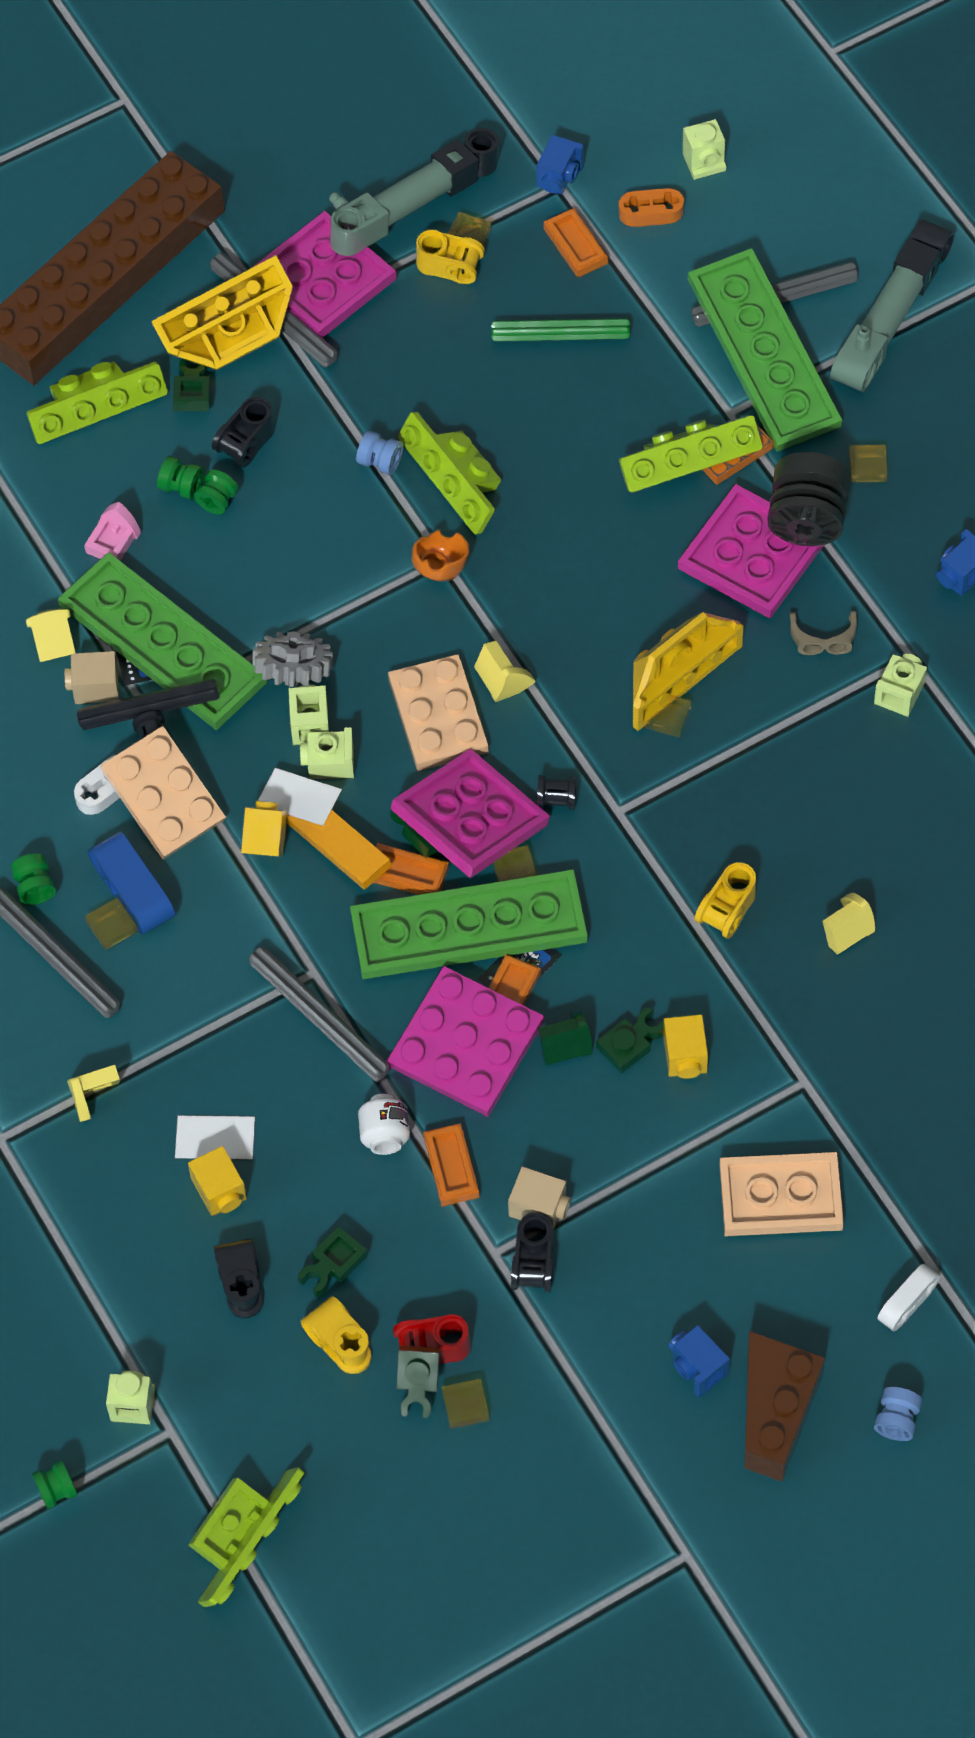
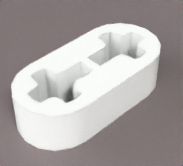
(95, 783)
(908, 1297)

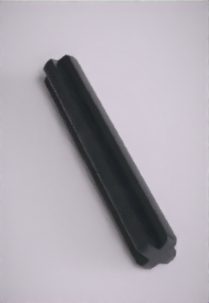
(159, 701)

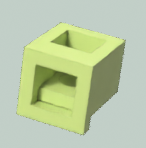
(704, 149)
(901, 684)
(307, 712)
(329, 754)
(130, 1391)

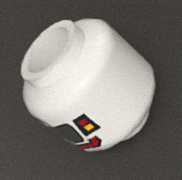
(383, 1124)

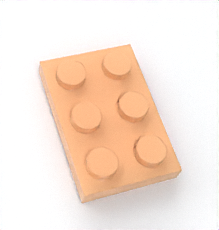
(437, 711)
(162, 792)
(781, 1194)

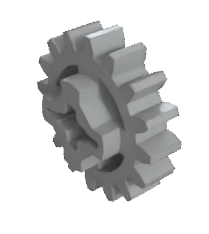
(292, 659)

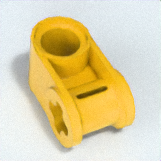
(448, 256)
(726, 906)
(339, 1336)

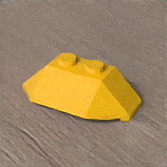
(229, 317)
(681, 662)

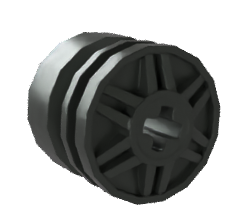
(808, 499)

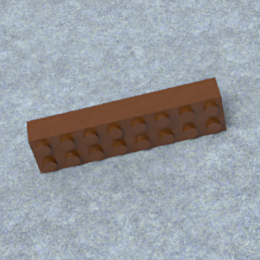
(105, 265)

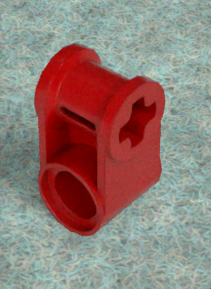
(431, 1333)

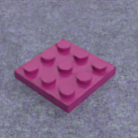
(326, 283)
(744, 557)
(470, 812)
(465, 1041)

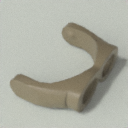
(805, 642)

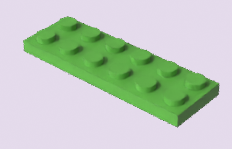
(764, 350)
(160, 637)
(468, 924)

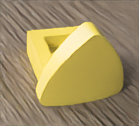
(51, 633)
(499, 674)
(849, 923)
(89, 1083)

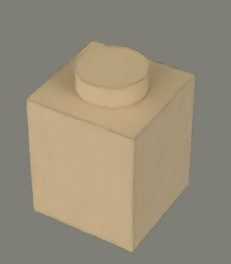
(93, 677)
(538, 1194)

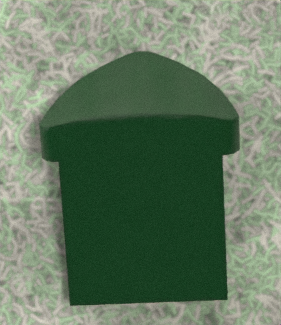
(565, 1039)

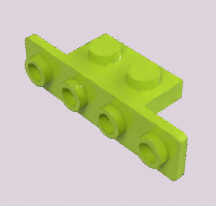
(94, 397)
(689, 451)
(454, 468)
(236, 1527)

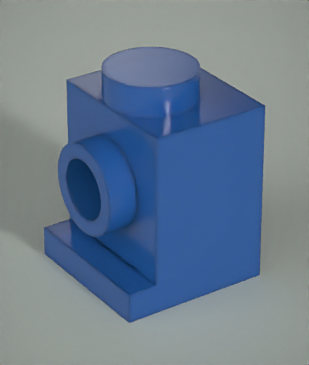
(559, 164)
(959, 565)
(699, 1359)

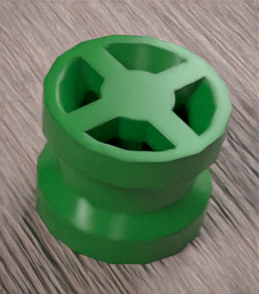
(216, 492)
(54, 1484)

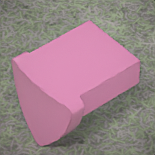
(113, 532)

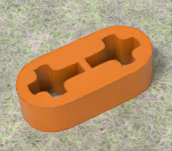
(651, 207)

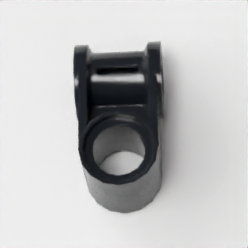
(243, 437)
(533, 1260)
(239, 1274)

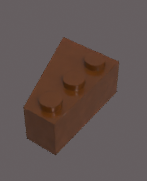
(778, 1400)

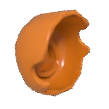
(440, 556)

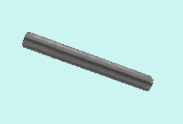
(800, 286)
(292, 325)
(57, 955)
(319, 1014)

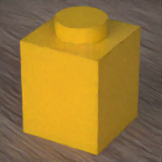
(264, 829)
(685, 1046)
(217, 1181)

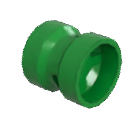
(180, 477)
(34, 883)

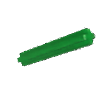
(560, 329)

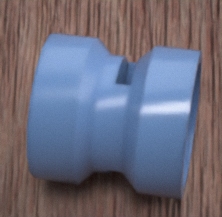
(379, 452)
(898, 1414)

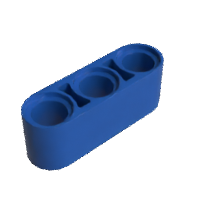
(131, 882)

